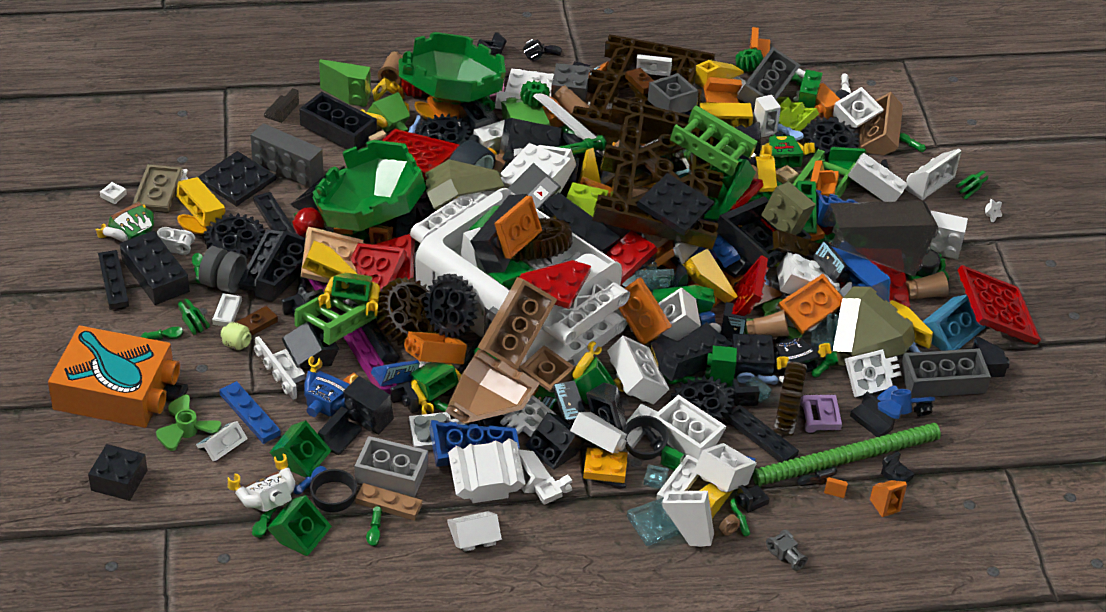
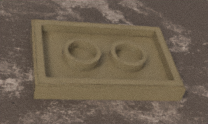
(158, 187)

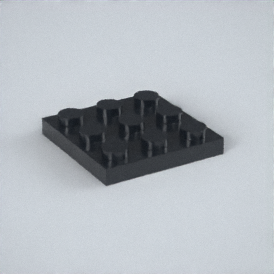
(237, 178)
(675, 204)

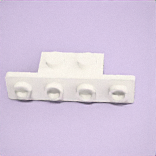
(282, 367)

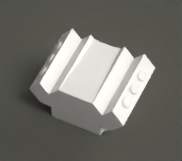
(486, 470)

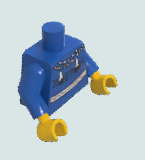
(324, 391)

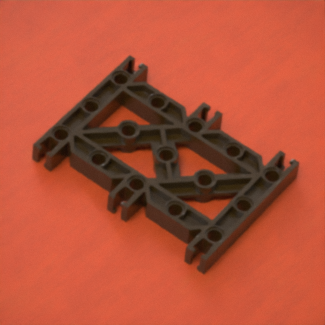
(607, 84)
(620, 208)

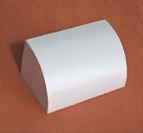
(533, 470)

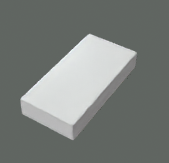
(227, 309)

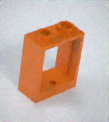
(435, 348)

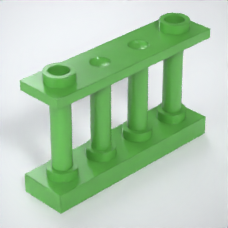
(718, 129)
(807, 172)
(341, 324)

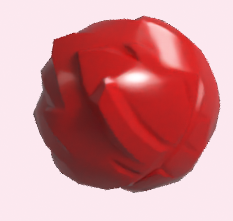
(307, 218)

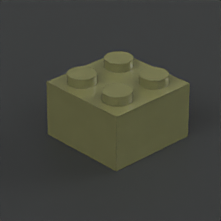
(788, 209)

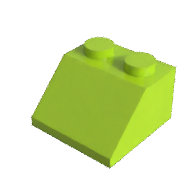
(585, 196)

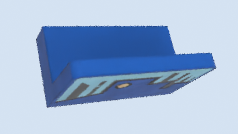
(395, 372)

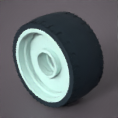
(475, 154)

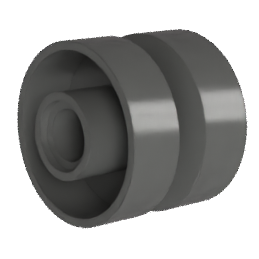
(222, 269)

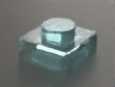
(656, 476)

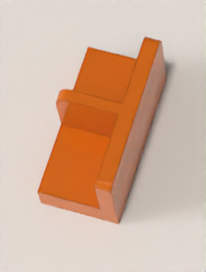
(825, 179)

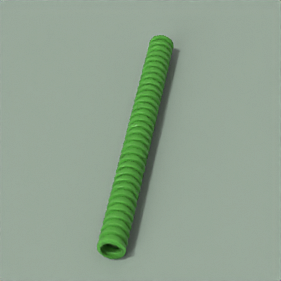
(846, 454)

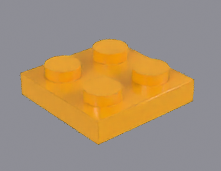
(605, 465)

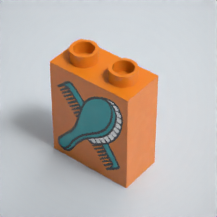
(113, 376)

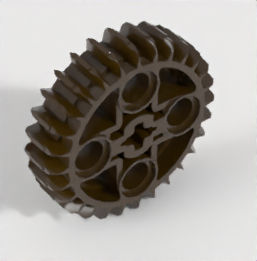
(551, 241)
(407, 310)
(790, 398)

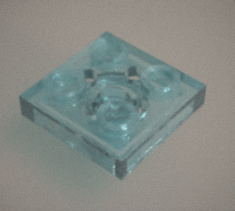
(656, 278)
(825, 332)
(653, 517)

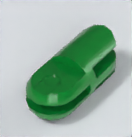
(973, 183)
(192, 317)

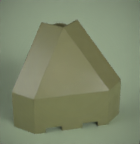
(459, 179)
(870, 325)

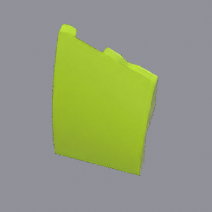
(795, 114)

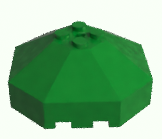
(452, 68)
(372, 189)

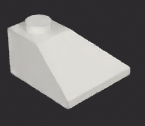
(856, 108)

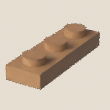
(389, 501)

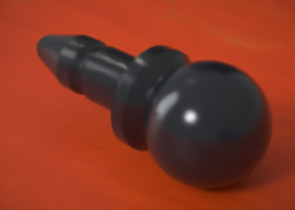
(656, 443)

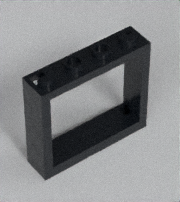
(740, 241)

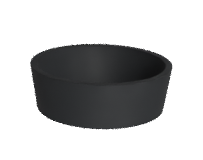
(648, 421)
(333, 475)

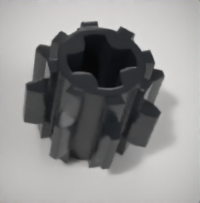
(534, 50)

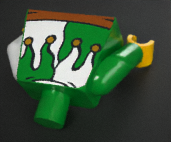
(128, 223)

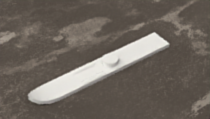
(579, 130)

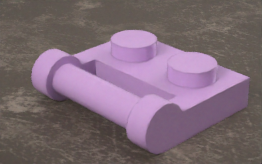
(827, 412)

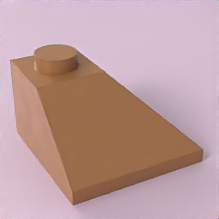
(547, 368)

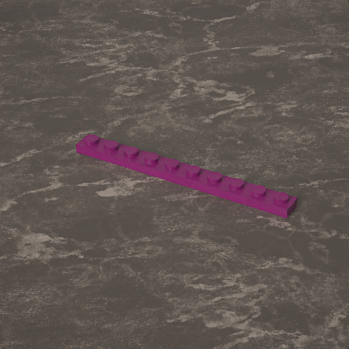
(359, 345)

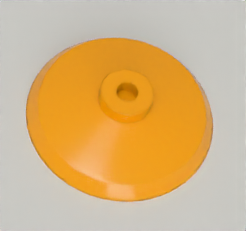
(424, 109)
(190, 224)

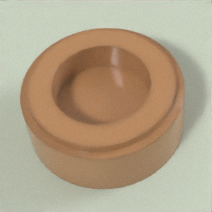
(729, 525)

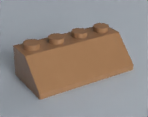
(882, 132)
(517, 323)

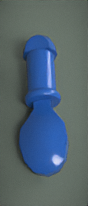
(306, 483)

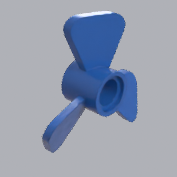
(899, 401)

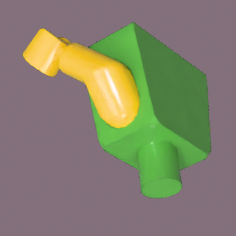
(390, 112)

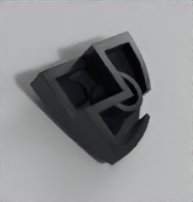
(680, 277)

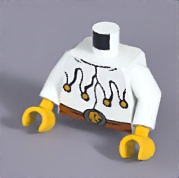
(268, 491)

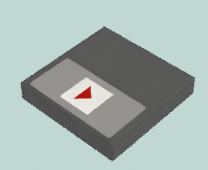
(536, 184)

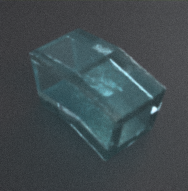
(765, 390)

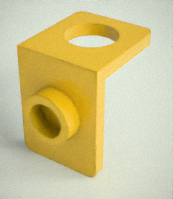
(386, 85)

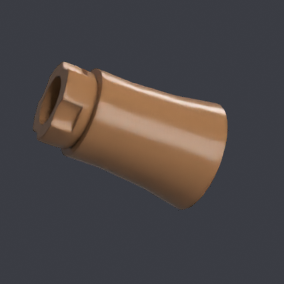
(390, 68)
(568, 99)
(929, 286)
(769, 325)

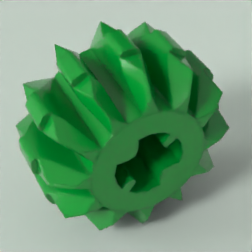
(749, 59)
(530, 89)

